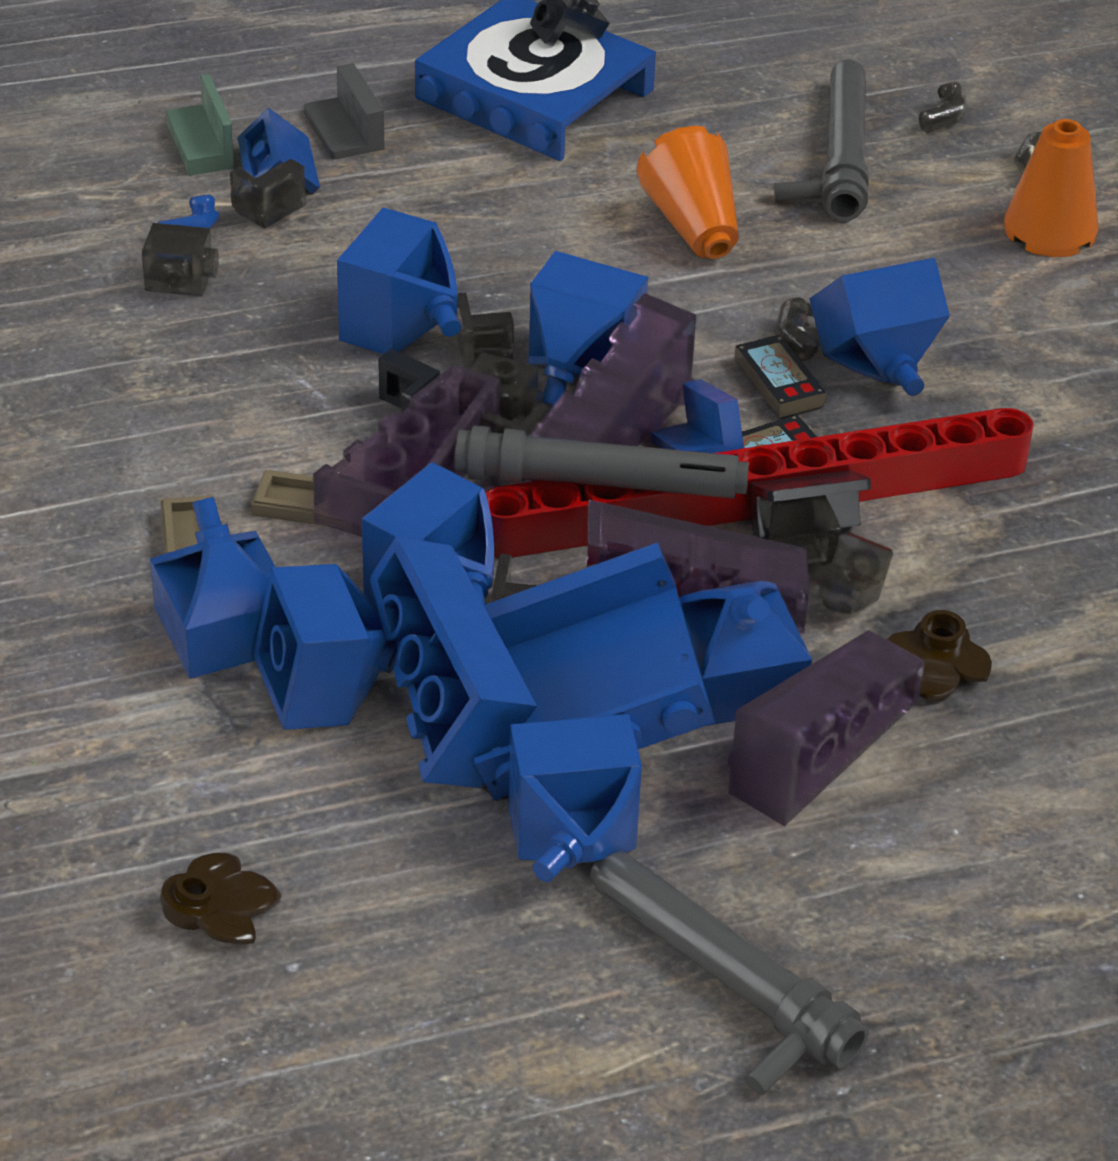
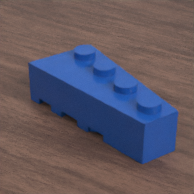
(449, 660)

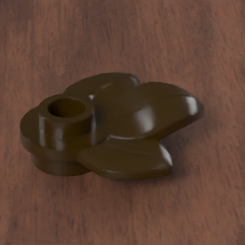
(947, 652)
(218, 898)

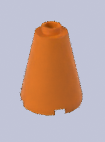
(693, 188)
(1056, 194)

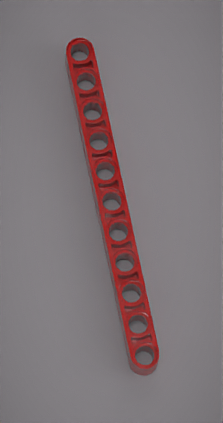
(896, 457)

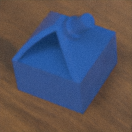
(396, 284)
(574, 313)
(882, 320)
(434, 509)
(212, 594)
(742, 643)
(319, 646)
(573, 791)

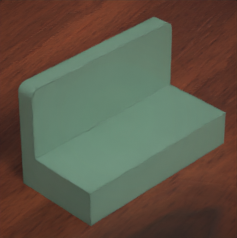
(203, 132)

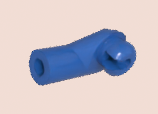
(202, 214)

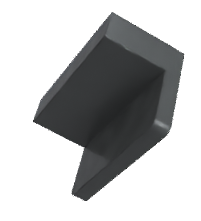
(352, 120)

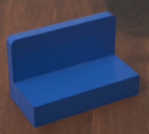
(273, 141)
(711, 422)

